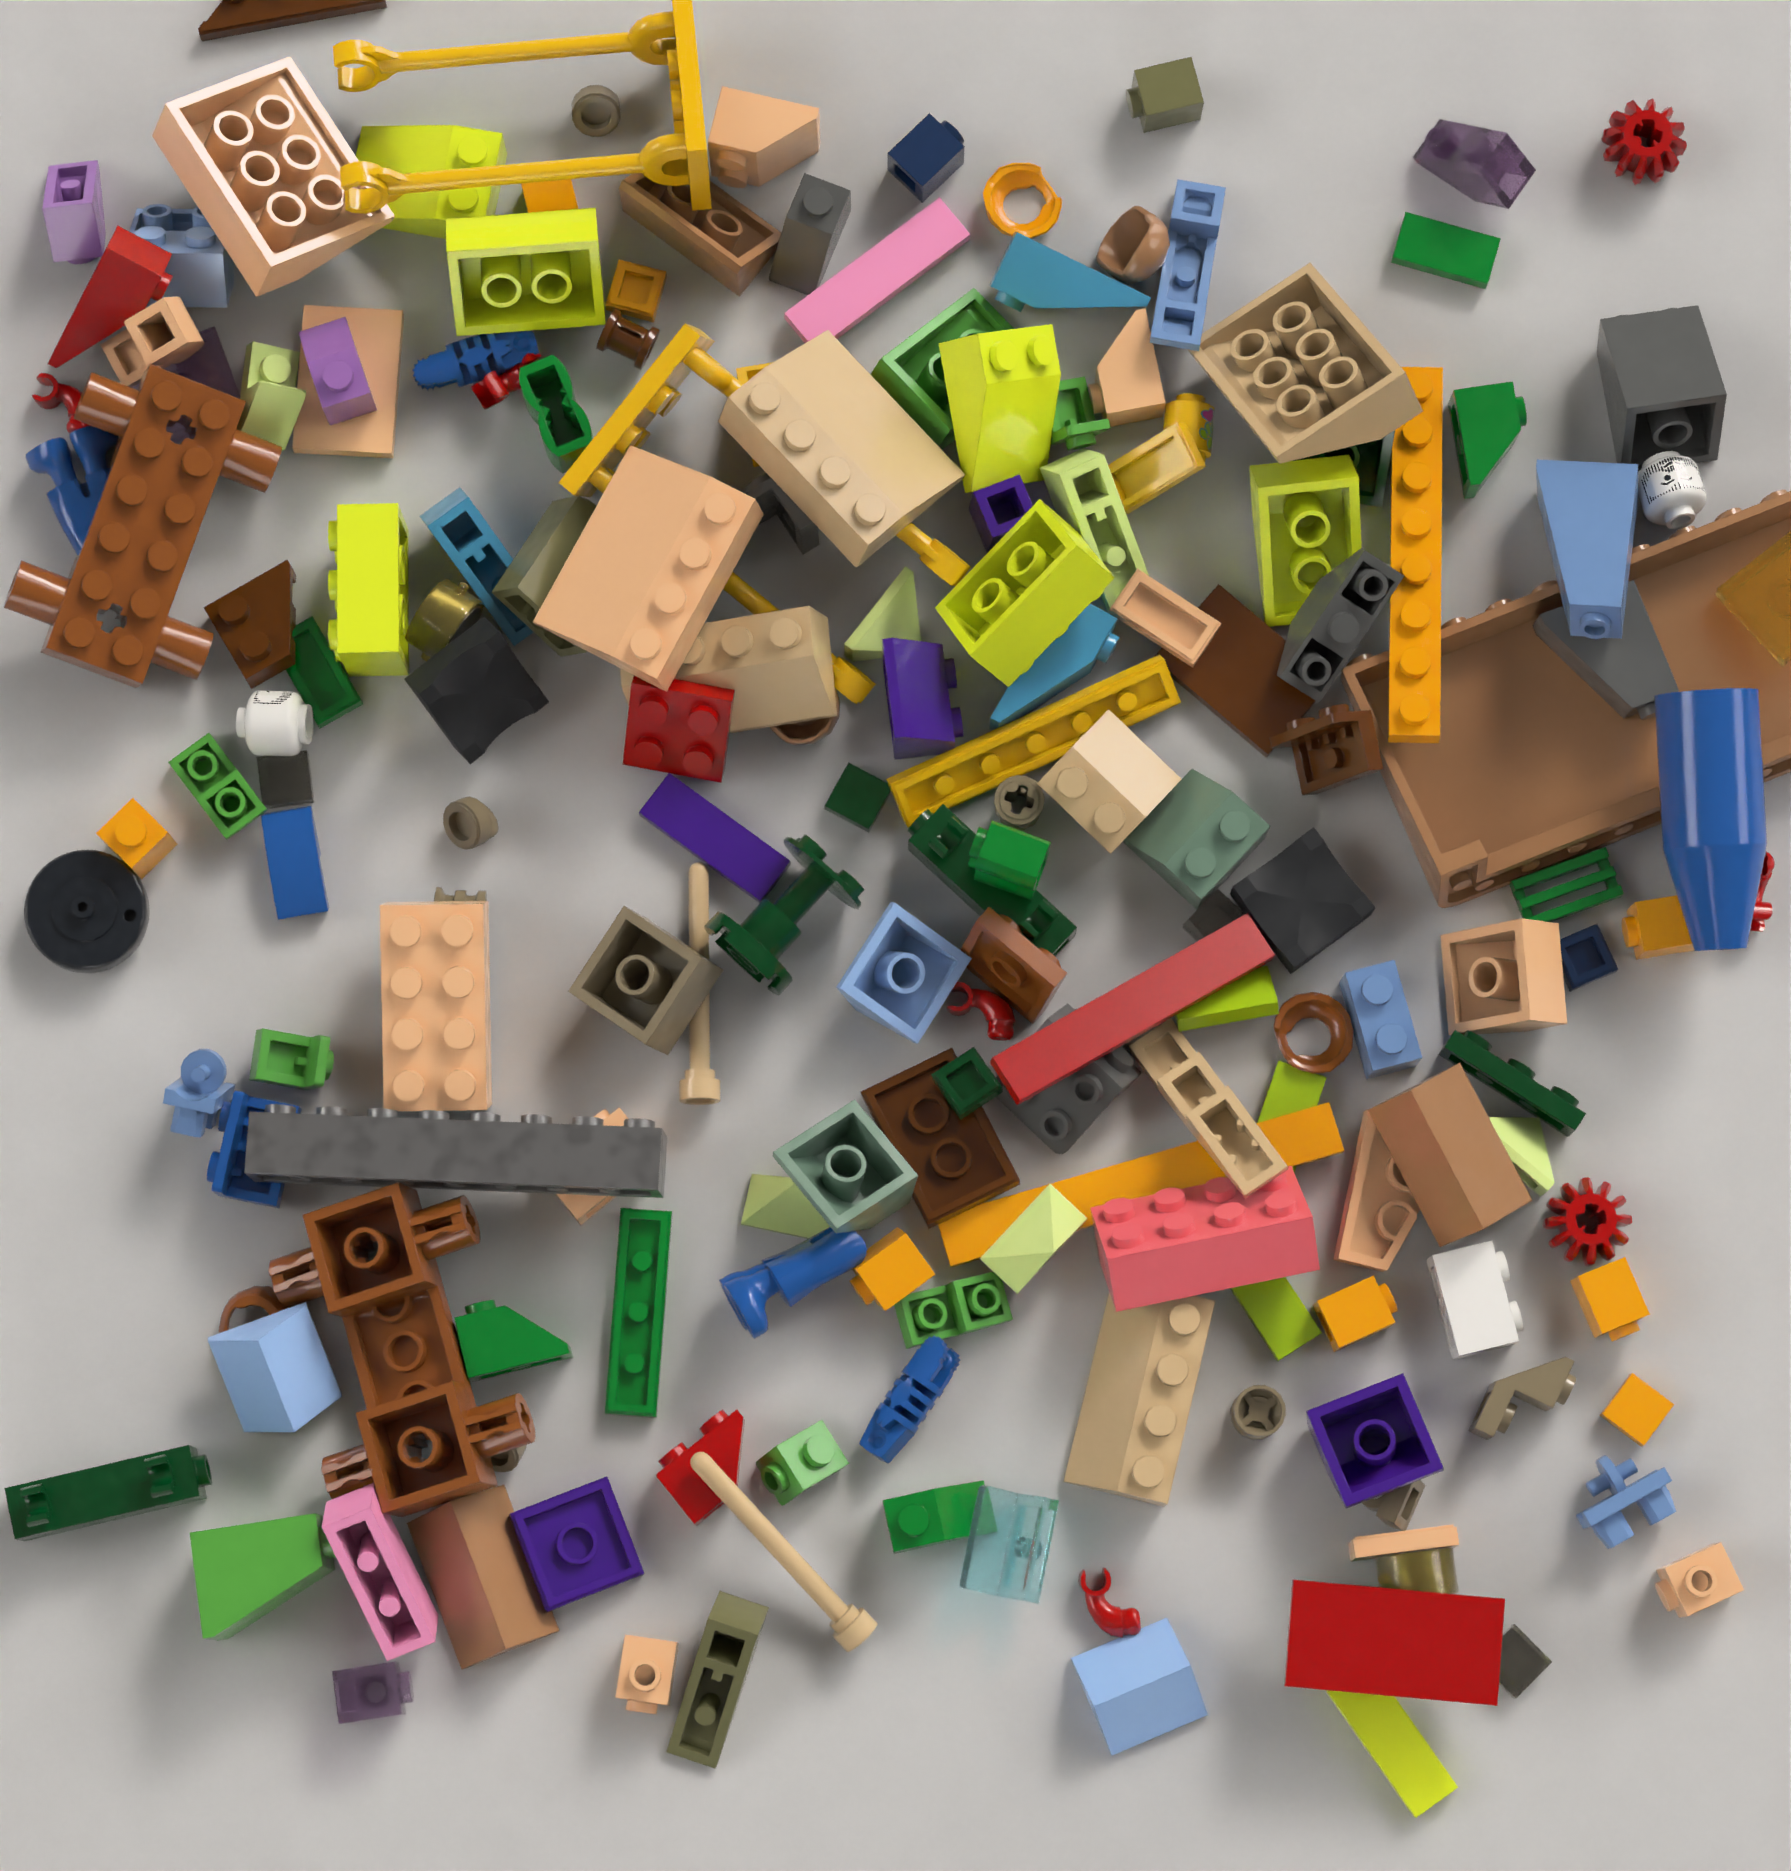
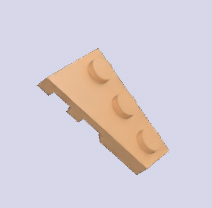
(1376, 1206)

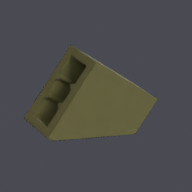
(539, 564)

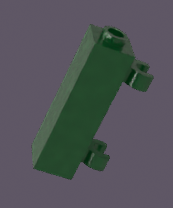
(944, 847)
(108, 1492)

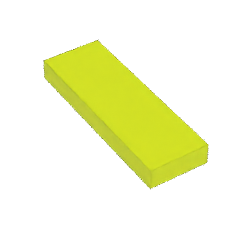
(1396, 1748)

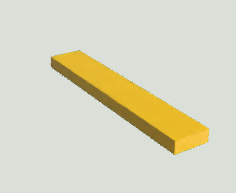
(1031, 740)

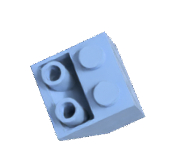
(198, 260)

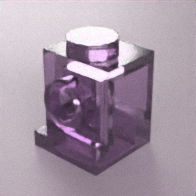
(352, 1687)

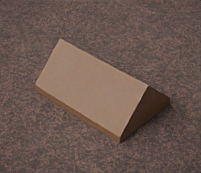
(722, 241)
(1450, 1155)
(480, 1576)

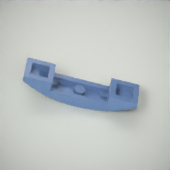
(1188, 265)

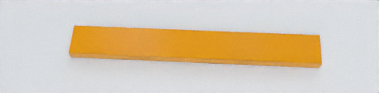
(1295, 1136)

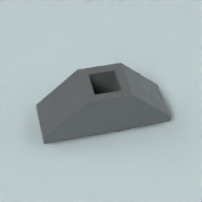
(1335, 622)

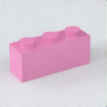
(380, 1572)

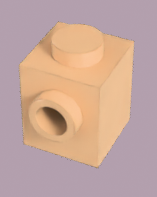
(1697, 1581)
(646, 1673)

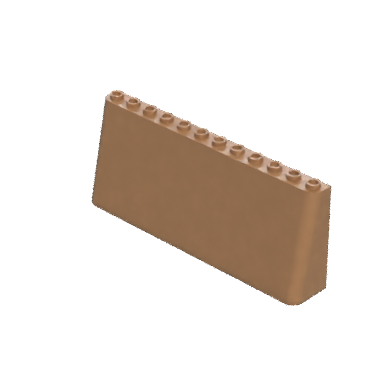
(1531, 753)

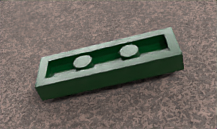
(1513, 1082)

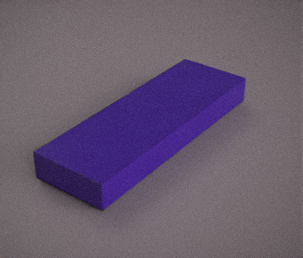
(714, 838)

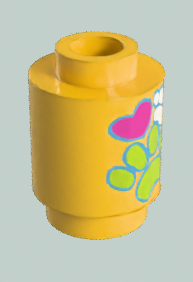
(1198, 417)

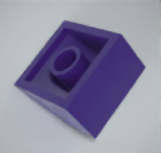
(919, 698)
(1373, 1441)

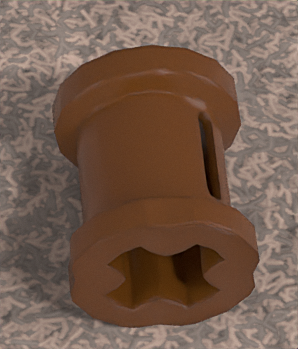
(627, 339)

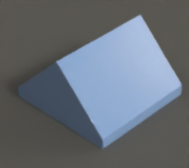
(902, 974)
(276, 1371)
(1140, 1686)

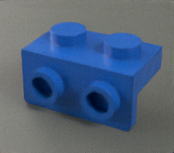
(228, 1165)

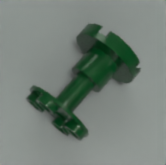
(772, 927)

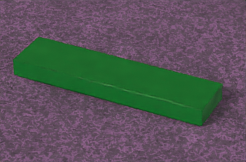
(638, 1313)

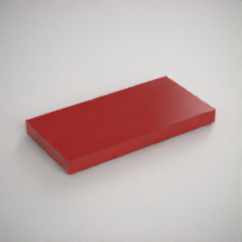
(1394, 1642)

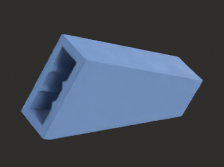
(1590, 536)

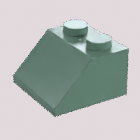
(1197, 836)
(848, 1170)

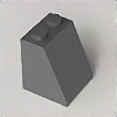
(1661, 385)

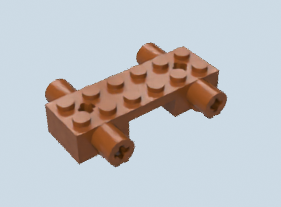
(143, 526)
(402, 1348)

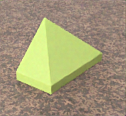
(891, 617)
(1527, 1150)
(780, 1207)
(1033, 1238)

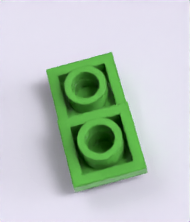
(217, 786)
(953, 1309)

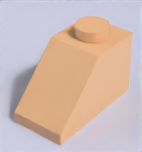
(1128, 377)

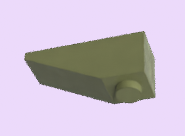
(717, 1679)

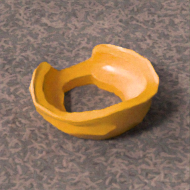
(1015, 177)

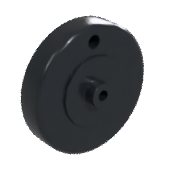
(86, 911)

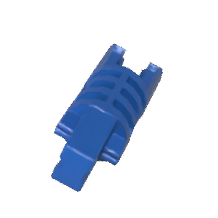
(473, 358)
(910, 1399)

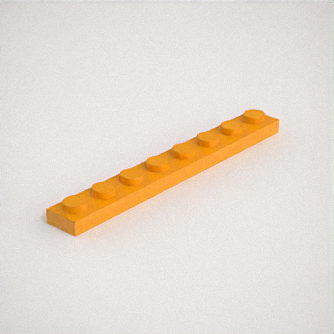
(1417, 555)

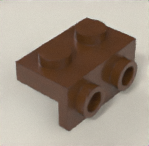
(1331, 748)

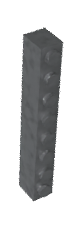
(456, 1153)

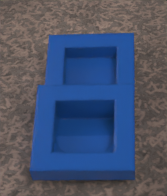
(294, 862)

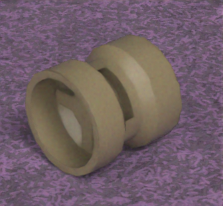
(1261, 1405)

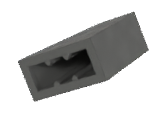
(1619, 670)

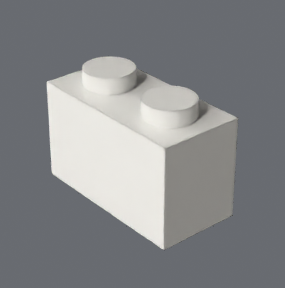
(1474, 1299)

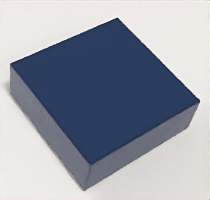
(1586, 958)

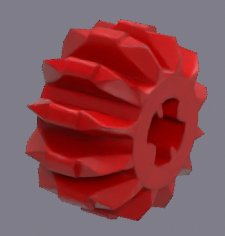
(1661, 136)
(1599, 1237)

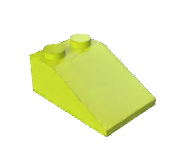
(434, 149)
(1002, 402)
(1302, 528)

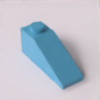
(1049, 279)
(476, 555)
(1060, 665)

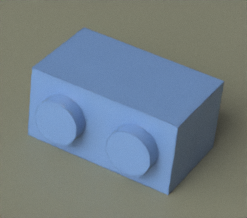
(1380, 1019)

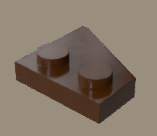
(259, 624)

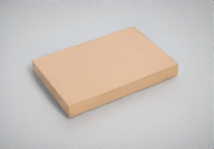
(379, 347)

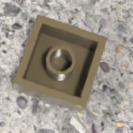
(645, 980)

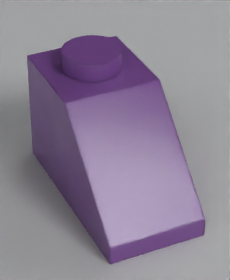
(74, 212)
(337, 371)

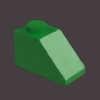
(1484, 430)
(504, 1342)
(931, 1516)

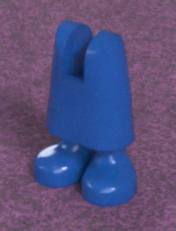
(70, 499)
(791, 1275)

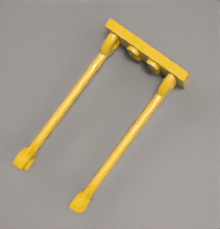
(655, 161)
(658, 394)

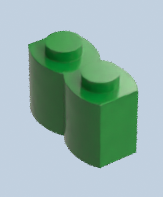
(554, 408)
(1008, 859)

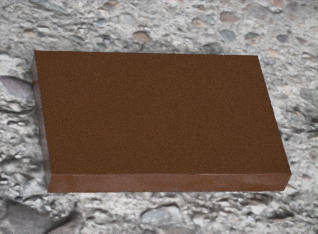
(1239, 674)
(954, 1158)

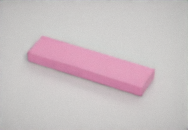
(879, 273)

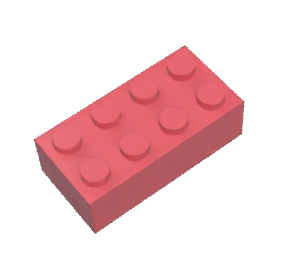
(1203, 1240)

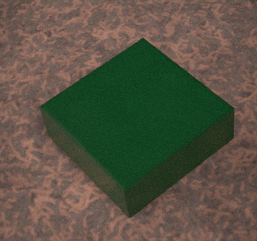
(858, 797)
(967, 1083)

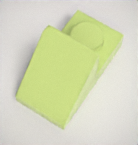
(270, 393)

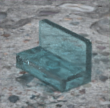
(1008, 1544)

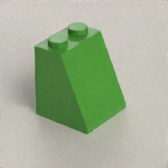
(255, 1569)

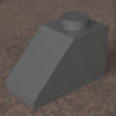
(810, 234)

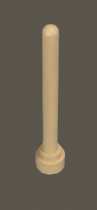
(699, 1082)
(849, 1624)

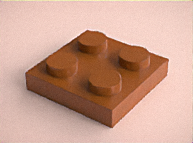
(1012, 964)

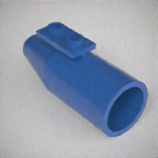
(1712, 809)

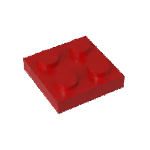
(679, 728)

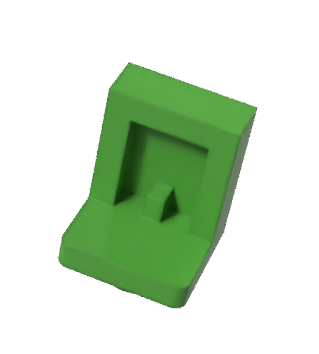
(1075, 417)
(291, 1059)
(801, 1462)

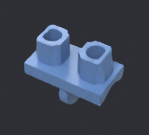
(198, 1093)
(1648, 1493)

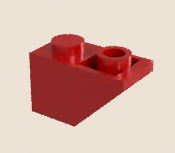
(724, 1445)

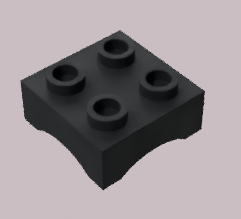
(476, 689)
(1302, 901)

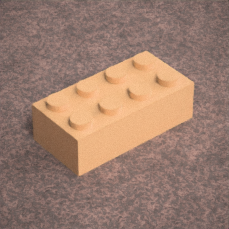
(436, 1005)

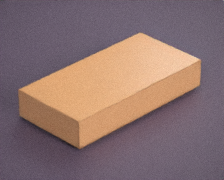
(1165, 618)
(1402, 1541)

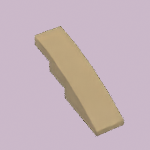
(1208, 1108)

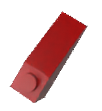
(118, 289)

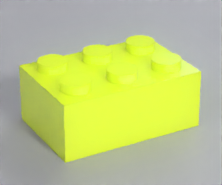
(525, 271)
(370, 589)
(1024, 593)

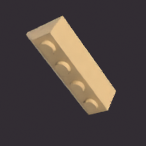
(772, 662)
(1139, 1398)

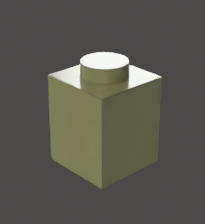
(1165, 95)

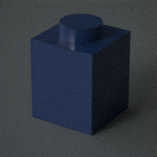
(926, 156)

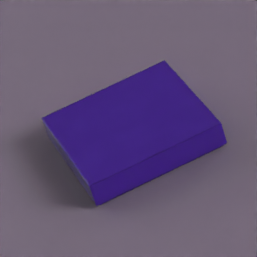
(576, 1544)

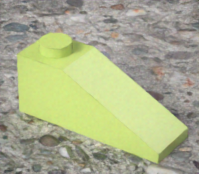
(1091, 504)

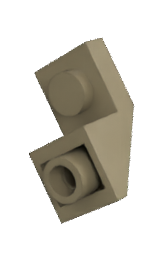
(1537, 1386)

